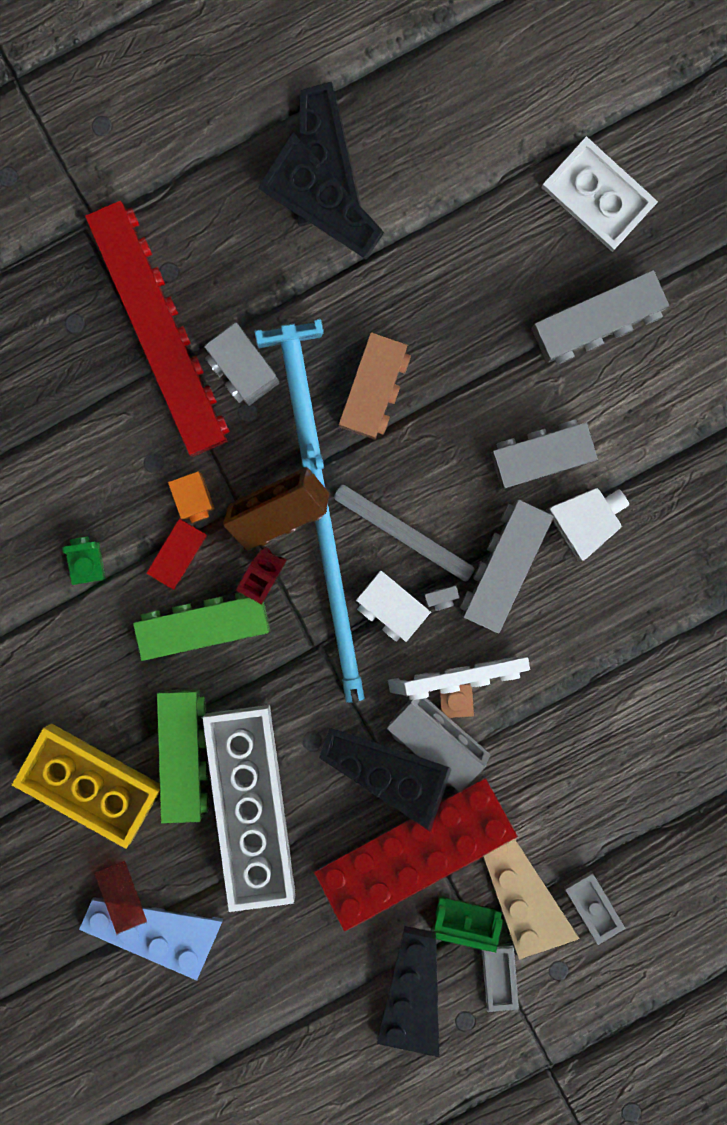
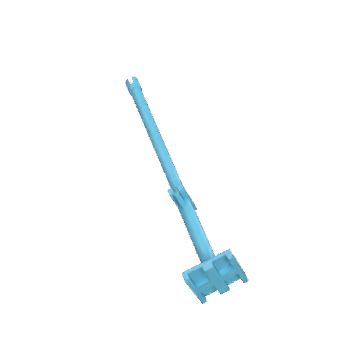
(289, 339)

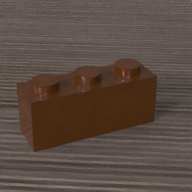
(277, 509)

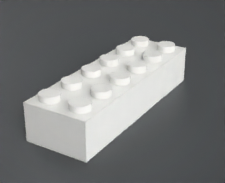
(249, 808)

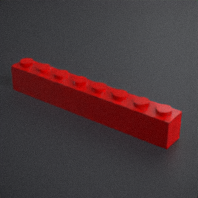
(157, 329)

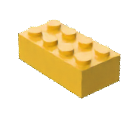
(87, 785)

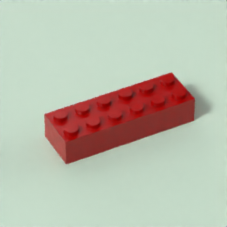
(414, 857)

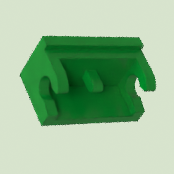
(467, 924)

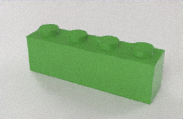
(200, 627)
(181, 756)

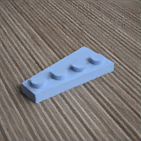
(167, 939)

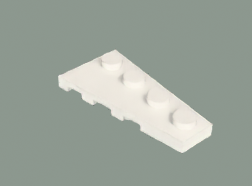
(449, 682)

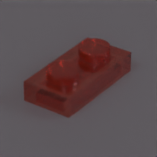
(120, 897)

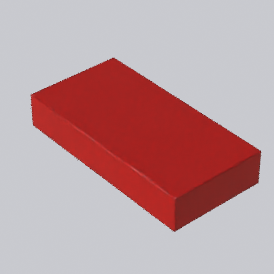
(177, 554)

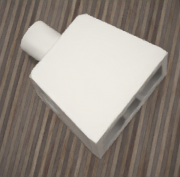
(588, 520)

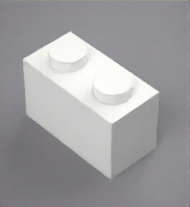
(392, 606)

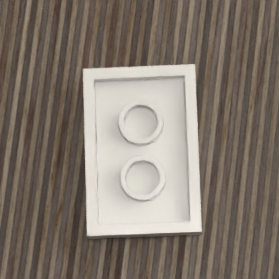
(599, 194)

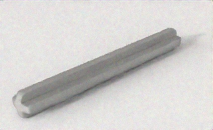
(404, 533)

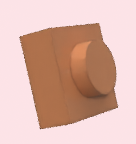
(458, 703)

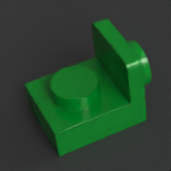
(84, 561)

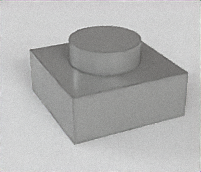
(442, 597)

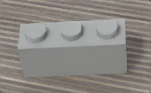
(543, 454)
(440, 740)

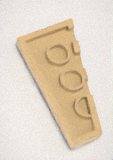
(527, 905)

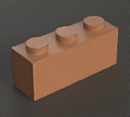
(374, 386)

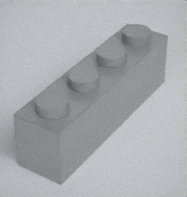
(600, 317)
(506, 566)

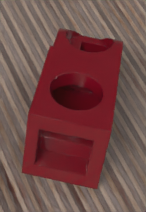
(261, 575)

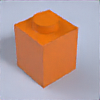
(192, 497)

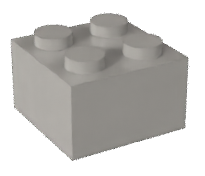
(243, 365)

